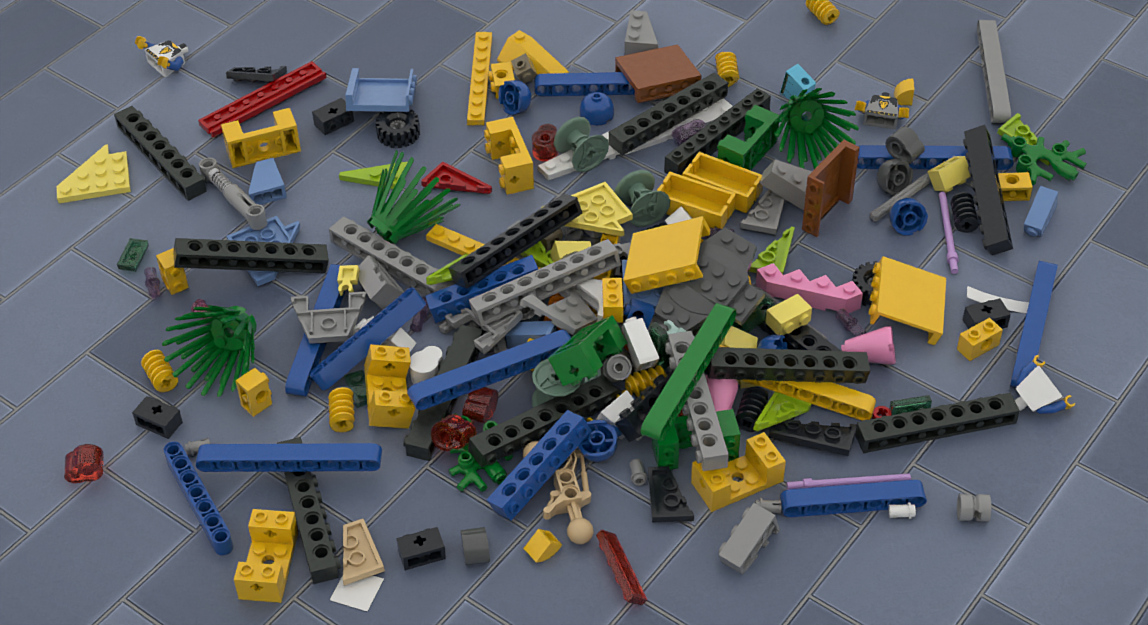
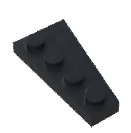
(821, 437)

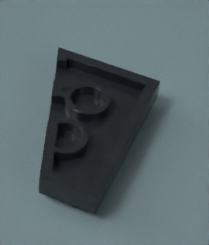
(250, 73)
(665, 497)

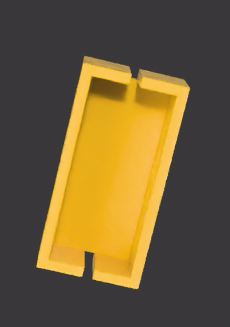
(727, 177)
(699, 199)

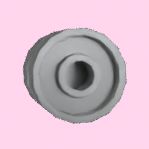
(616, 368)
(974, 507)

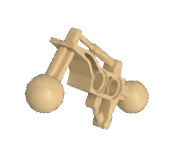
(568, 497)

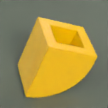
(904, 92)
(542, 545)

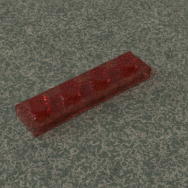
(621, 567)

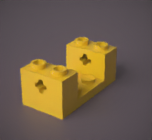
(507, 144)
(246, 148)
(387, 388)
(758, 469)
(273, 539)

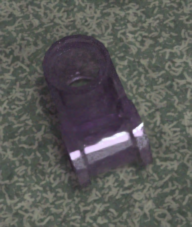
(686, 131)

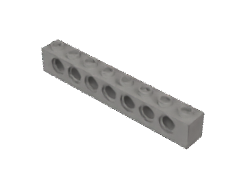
(397, 262)
(545, 281)
(700, 411)

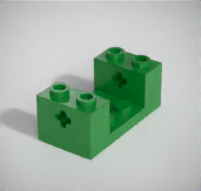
(759, 139)
(586, 349)
(667, 451)

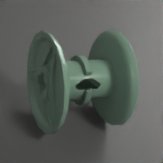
(587, 150)
(646, 204)
(548, 384)

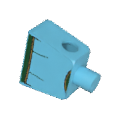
(795, 81)

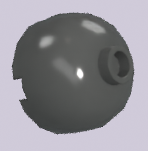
(894, 176)

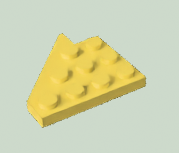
(97, 177)
(601, 211)

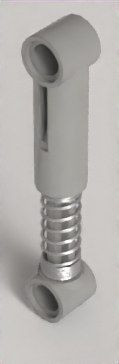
(251, 211)

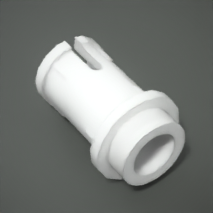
(906, 510)

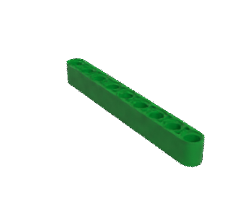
(688, 372)

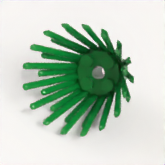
(813, 125)
(400, 221)
(228, 332)

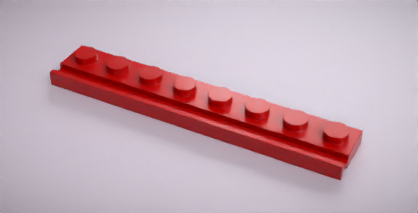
(263, 98)

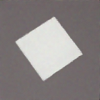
(357, 594)

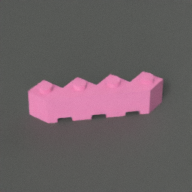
(817, 293)

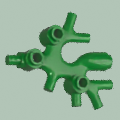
(1032, 153)
(468, 465)

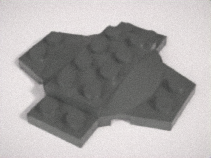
(725, 281)

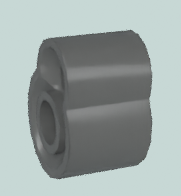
(904, 145)
(475, 546)

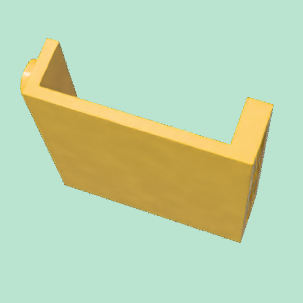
(665, 255)
(908, 297)

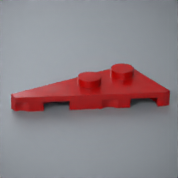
(455, 179)

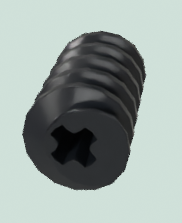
(964, 212)
(751, 407)

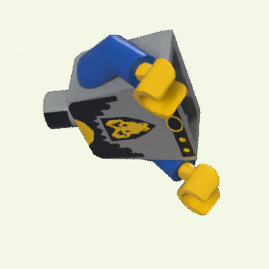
(882, 111)

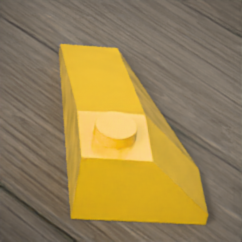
(521, 43)

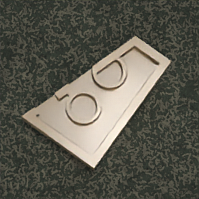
(360, 553)

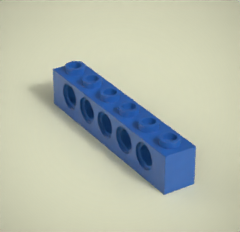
(456, 298)
(539, 465)

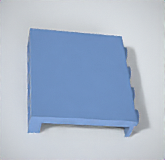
(380, 93)

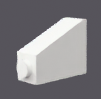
(639, 344)

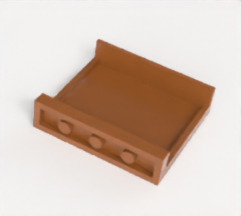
(657, 72)
(829, 183)

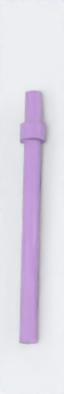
(952, 256)
(809, 483)

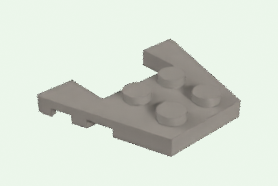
(568, 314)
(329, 324)
(495, 330)

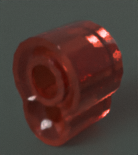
(543, 143)
(481, 404)
(452, 432)
(84, 464)

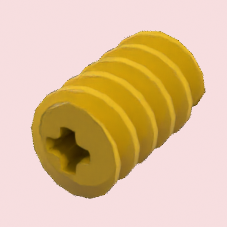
(823, 10)
(727, 67)
(159, 371)
(639, 381)
(341, 409)

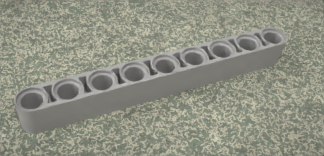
(993, 71)

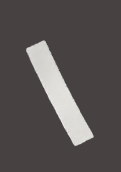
(1011, 305)

